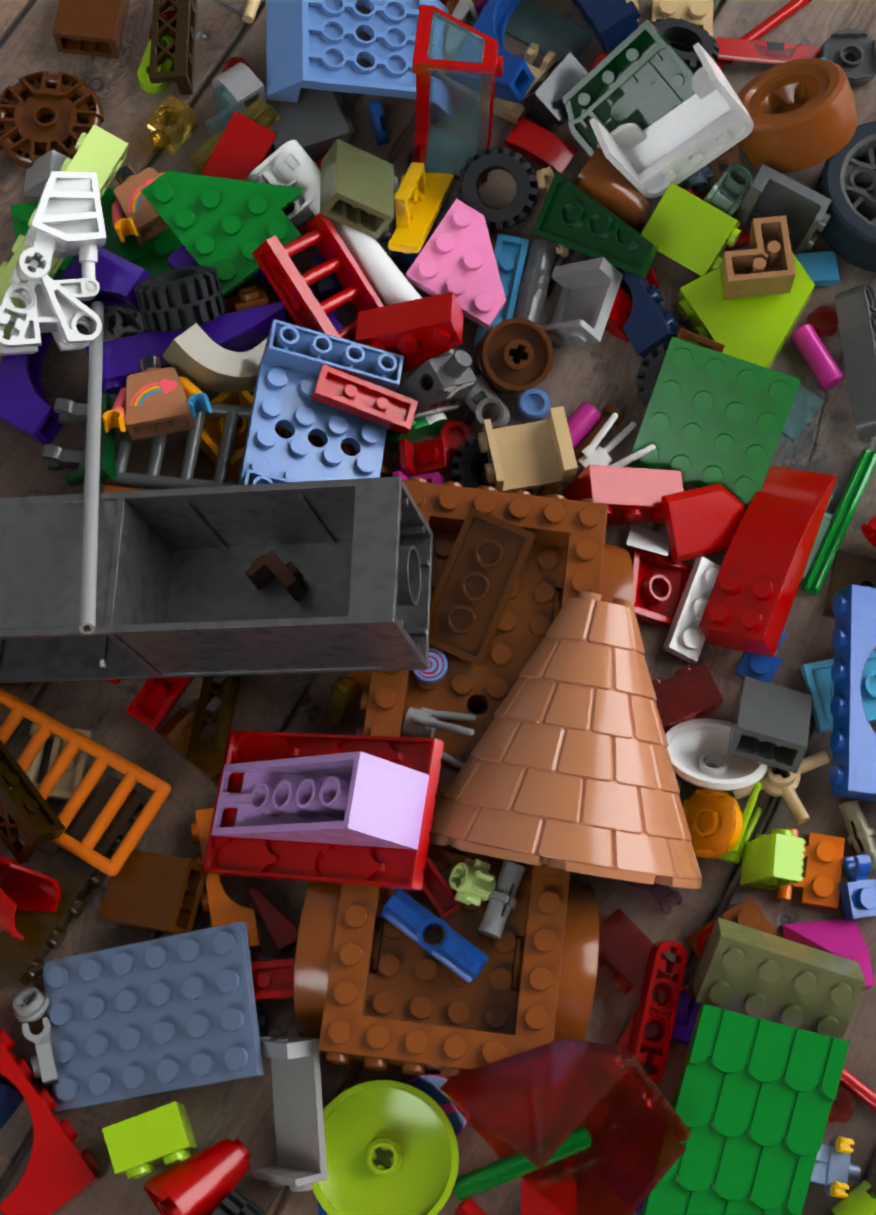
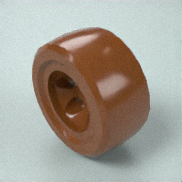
(799, 114)

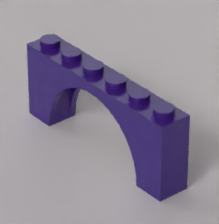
(21, 389)

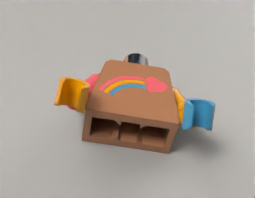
(131, 210)
(156, 402)

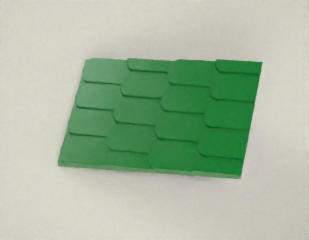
(754, 1116)

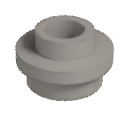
(30, 1005)

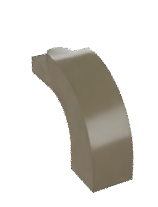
(211, 365)

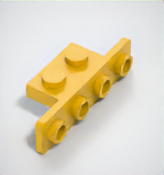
(417, 207)

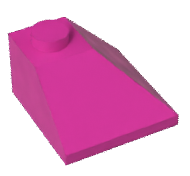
(835, 937)

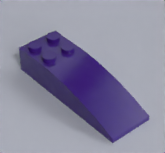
(232, 331)

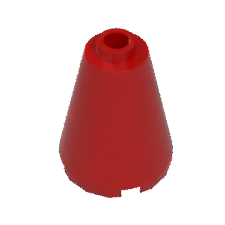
(199, 1181)

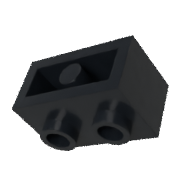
(545, 97)

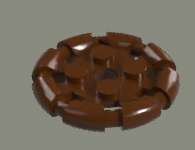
(44, 100)

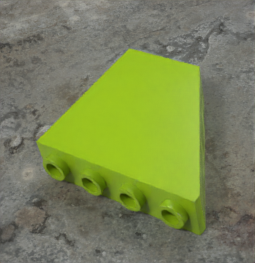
(747, 326)

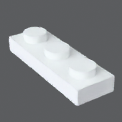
(684, 635)

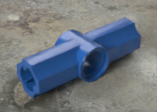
(452, 952)

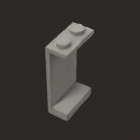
(296, 1113)

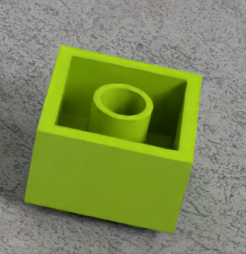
(149, 1140)

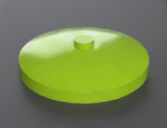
(387, 1152)

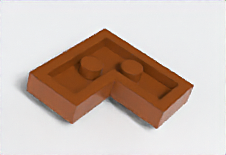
(245, 298)

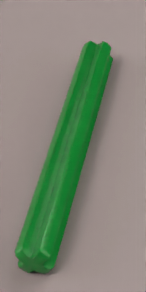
(840, 522)

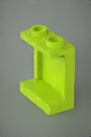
(691, 230)

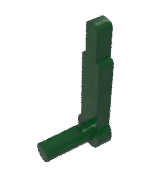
(107, 452)

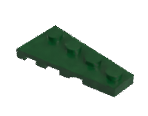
(586, 226)

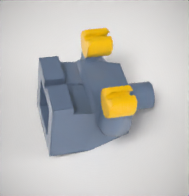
(834, 1167)

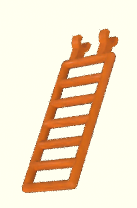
(104, 758)

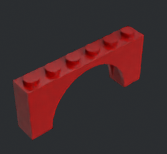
(57, 1164)

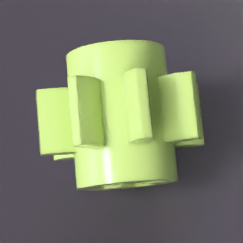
(472, 881)

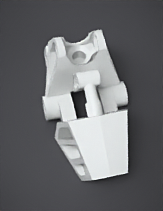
(63, 225)

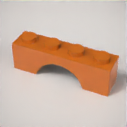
(215, 899)

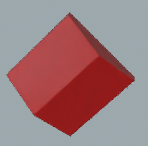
(657, 587)

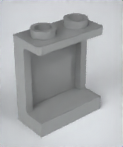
(583, 303)

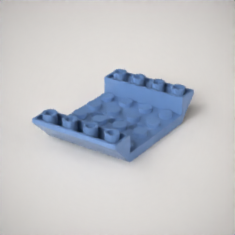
(318, 47)
(284, 399)

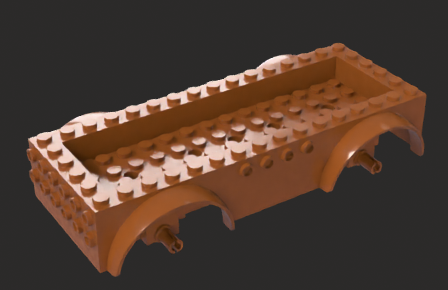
(409, 1004)

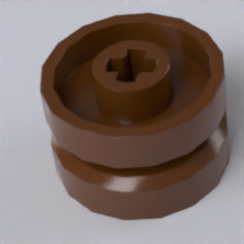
(532, 352)

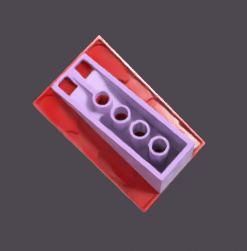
(325, 808)

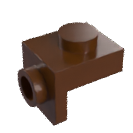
(270, 566)

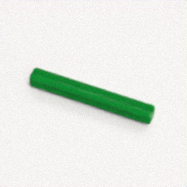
(516, 1166)

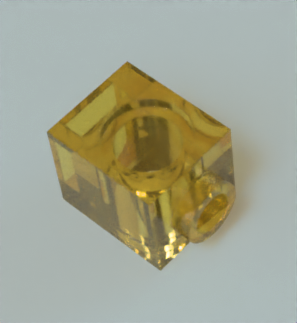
(174, 113)

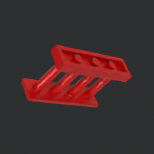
(293, 287)

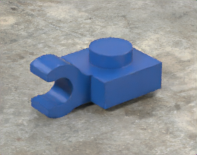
(759, 666)
(858, 893)

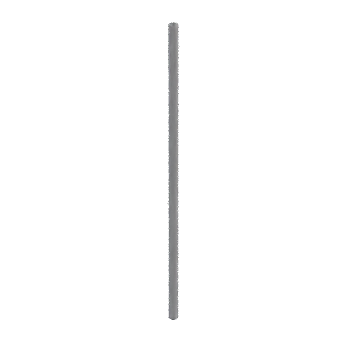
(88, 588)

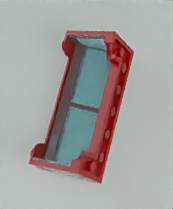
(453, 91)

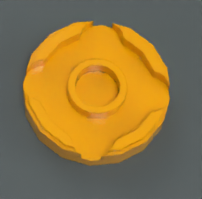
(713, 822)

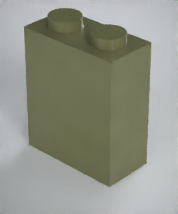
(357, 189)

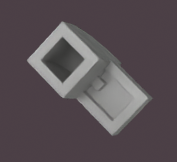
(241, 84)

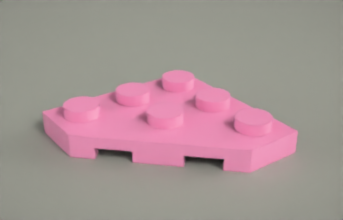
(461, 262)

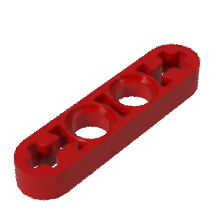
(663, 1013)

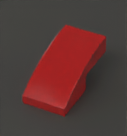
(541, 145)

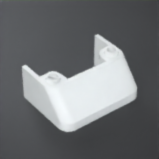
(681, 139)

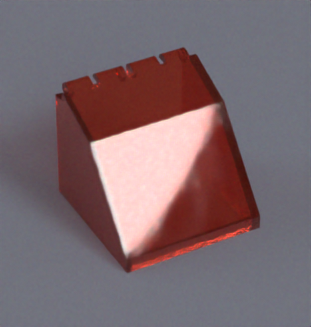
(547, 1092)

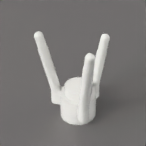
(600, 455)

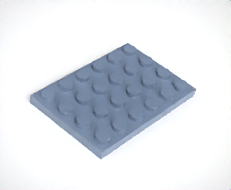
(153, 1017)

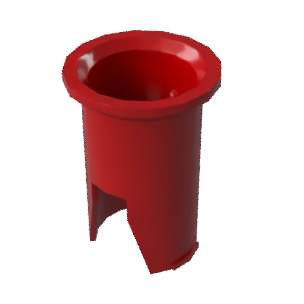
(26, 891)

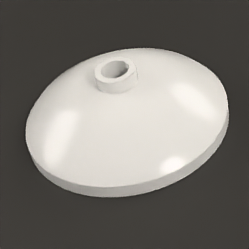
(701, 756)

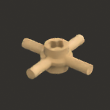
(785, 787)

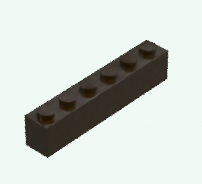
(76, 878)

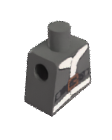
(440, 384)

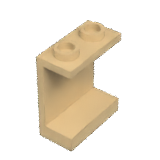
(529, 453)

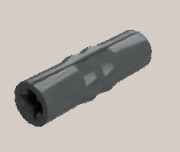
(535, 280)

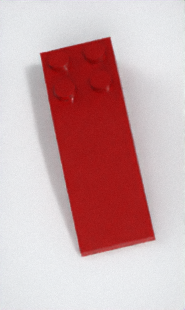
(766, 562)

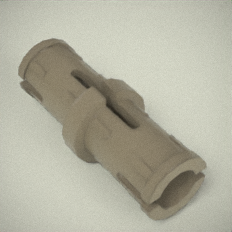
(860, 833)

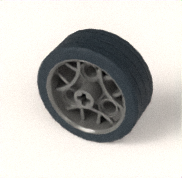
(852, 208)

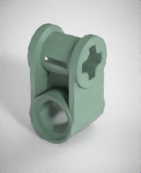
(730, 189)

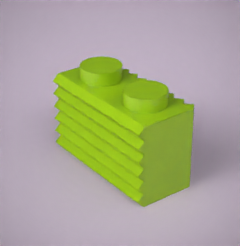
(772, 860)

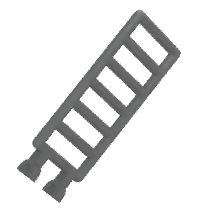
(77, 412)

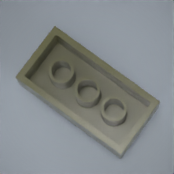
(777, 980)

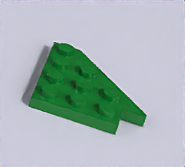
(223, 219)

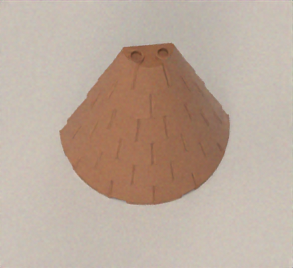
(577, 761)

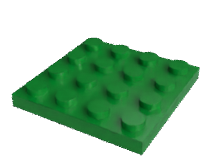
(715, 418)

